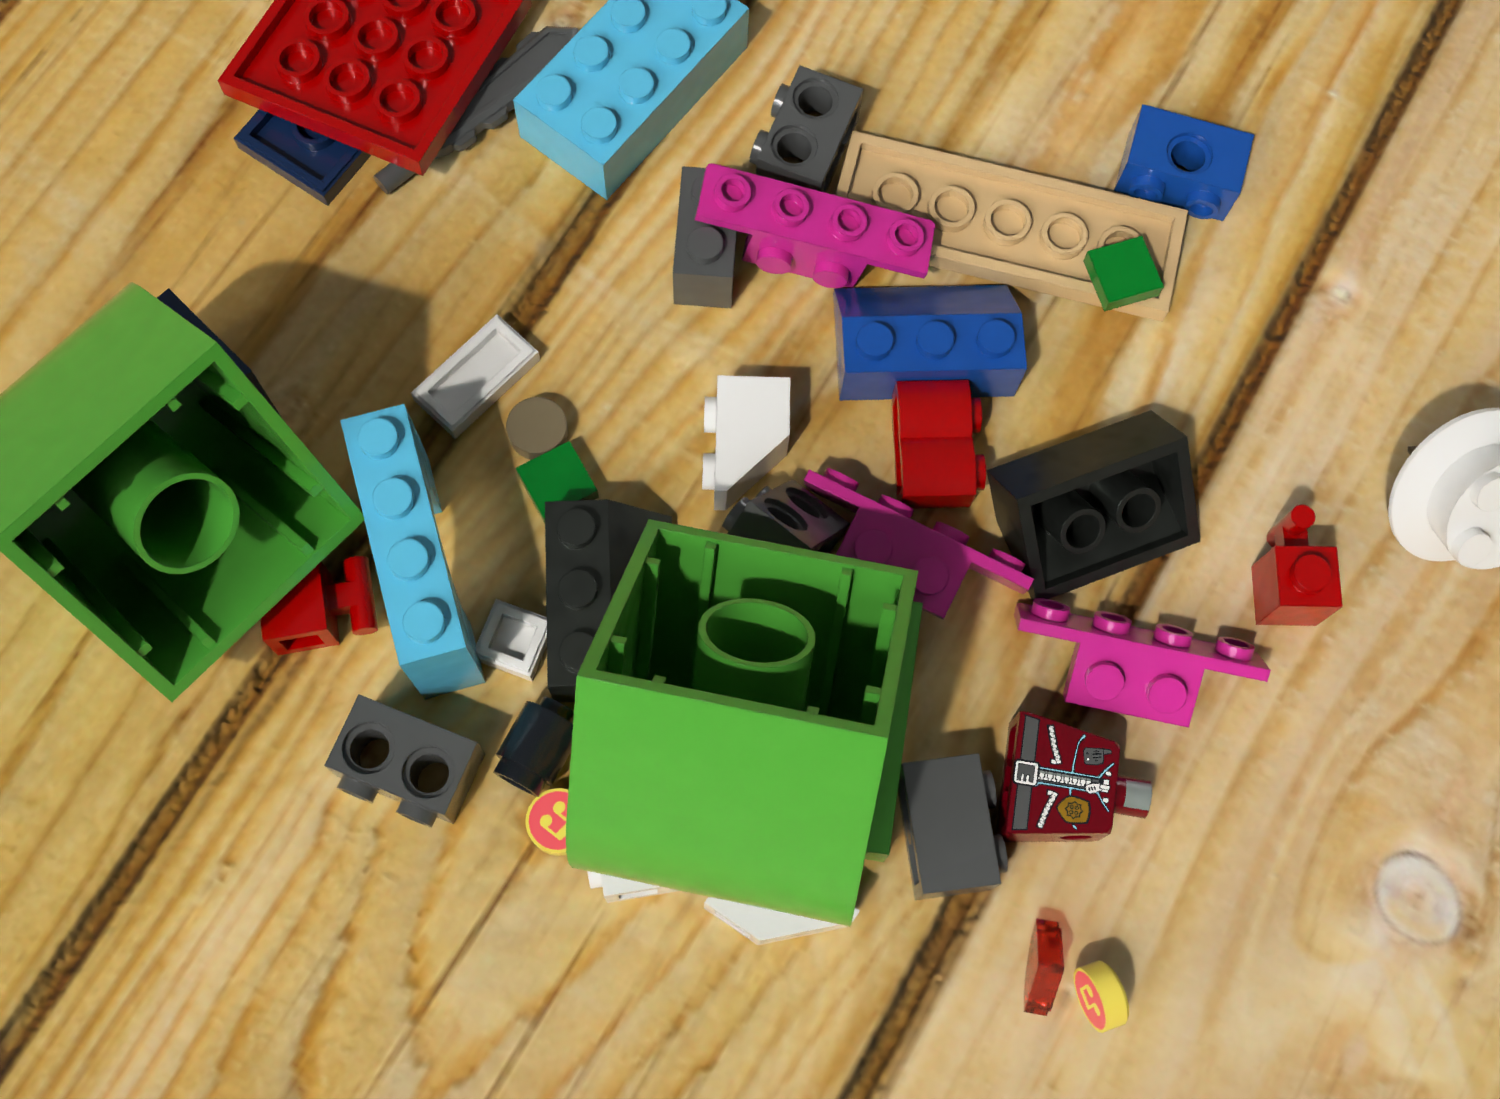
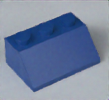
(928, 336)

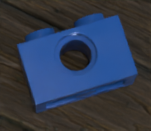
(1209, 151)

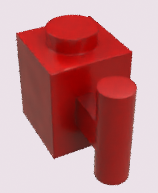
(1294, 580)
(309, 611)

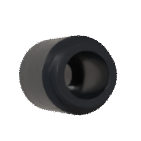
(536, 746)

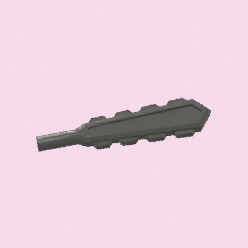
(494, 97)

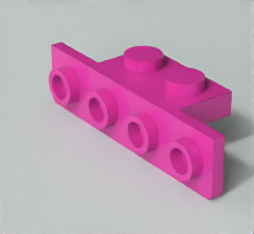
(812, 230)
(889, 537)
(1134, 667)

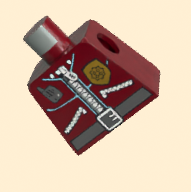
(1063, 784)

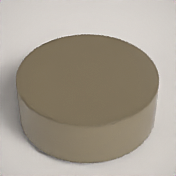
(536, 427)

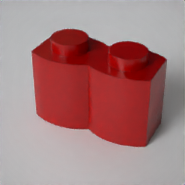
(936, 444)

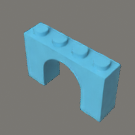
(399, 513)

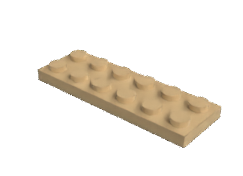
(1012, 221)

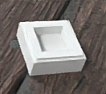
(513, 640)

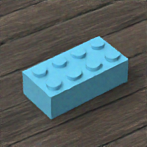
(628, 83)

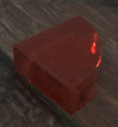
(1043, 967)

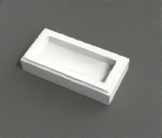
(475, 376)

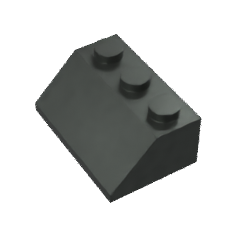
(1097, 503)
(585, 560)

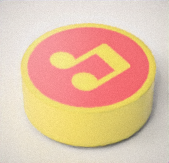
(547, 821)
(1101, 996)

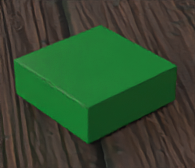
(1123, 273)
(556, 477)

